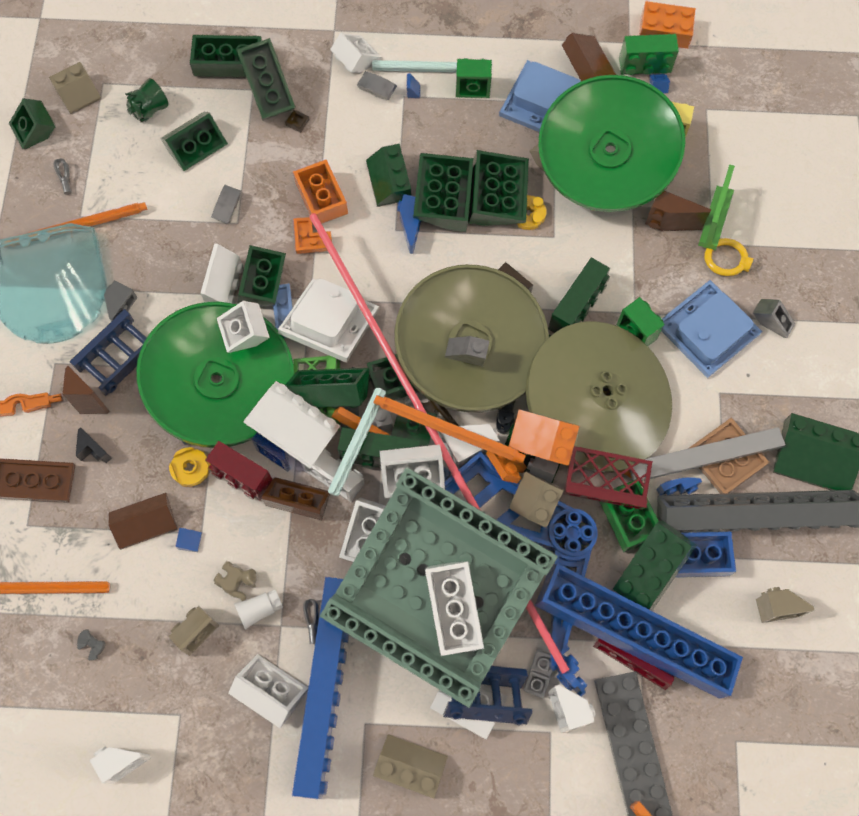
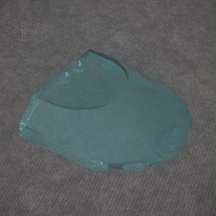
(51, 282)

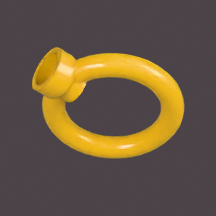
(745, 262)

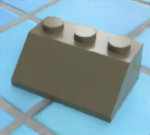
(410, 766)

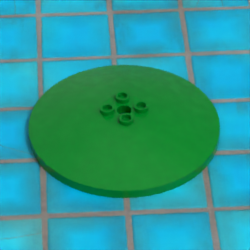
(618, 114)
(178, 371)

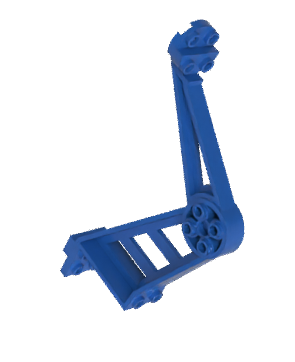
(548, 539)

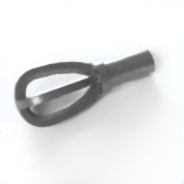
(64, 180)
(312, 627)

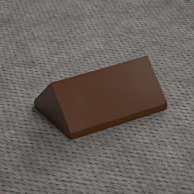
(81, 395)
(296, 498)
(142, 521)

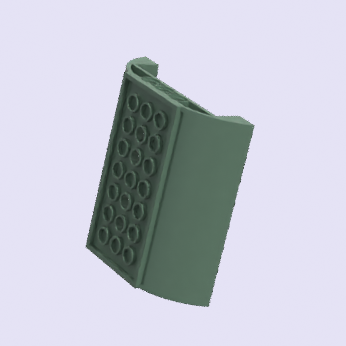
(391, 603)

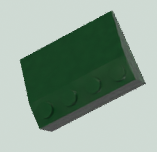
(498, 189)
(443, 191)
(818, 453)

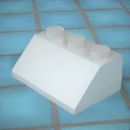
(222, 276)
(422, 460)
(325, 470)
(268, 690)
(570, 709)
(479, 727)

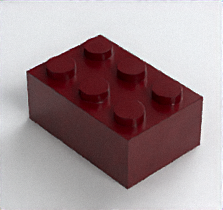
(238, 471)

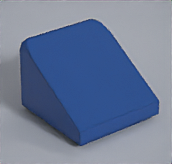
(660, 81)
(413, 87)
(188, 540)

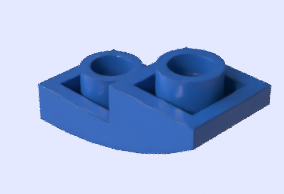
(684, 485)

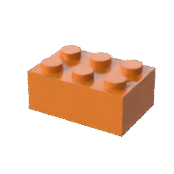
(668, 19)
(320, 191)

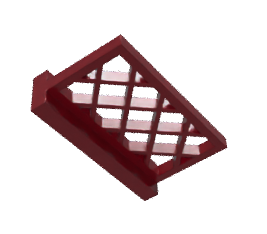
(608, 495)
(641, 667)

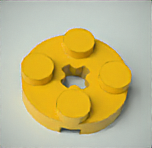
(538, 216)
(179, 463)

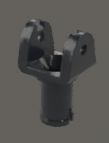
(505, 418)

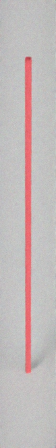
(418, 405)

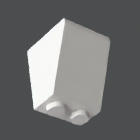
(462, 451)

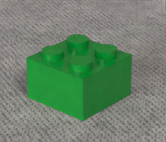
(473, 78)
(641, 321)

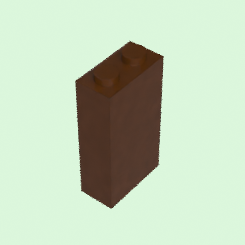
(587, 56)

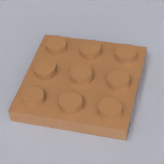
(731, 473)

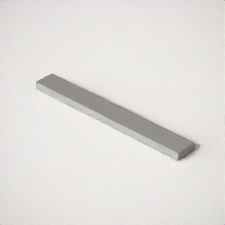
(712, 453)

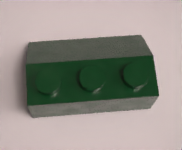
(194, 140)
(388, 175)
(261, 276)

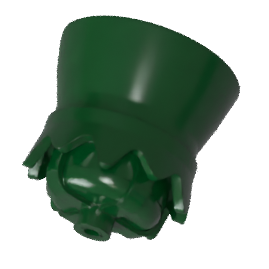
(146, 100)

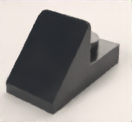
(87, 446)

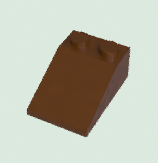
(676, 214)

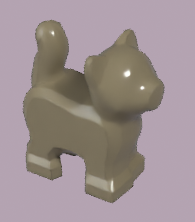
(234, 578)

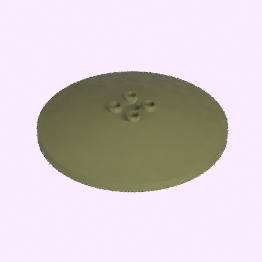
(474, 304)
(568, 385)

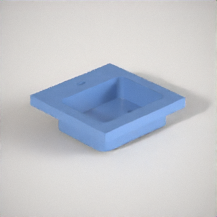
(534, 94)
(711, 330)

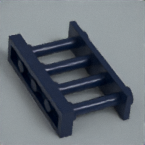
(97, 347)
(495, 677)

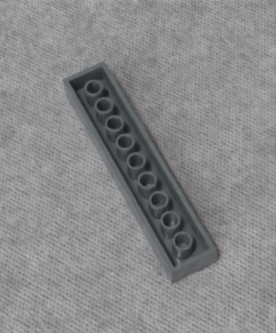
(760, 510)

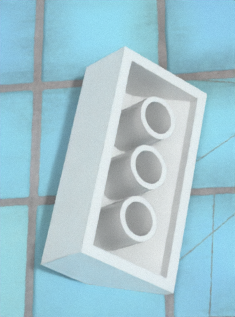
(454, 608)

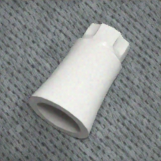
(257, 608)

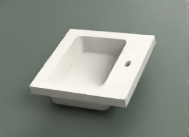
(326, 320)

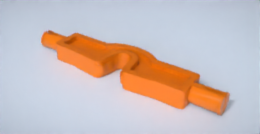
(28, 402)

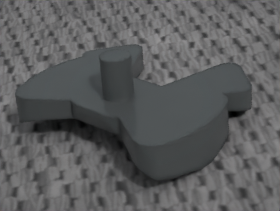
(86, 639)

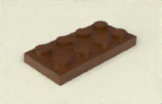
(36, 480)

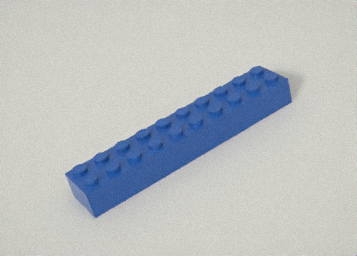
(639, 631)
(321, 704)

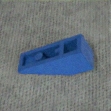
(409, 224)

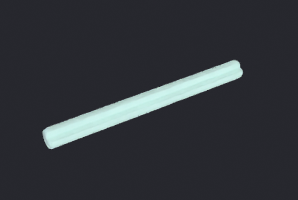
(416, 66)
(355, 444)

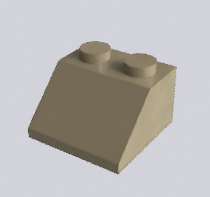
(75, 87)
(536, 499)
(781, 605)
(193, 630)

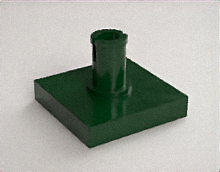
(412, 430)

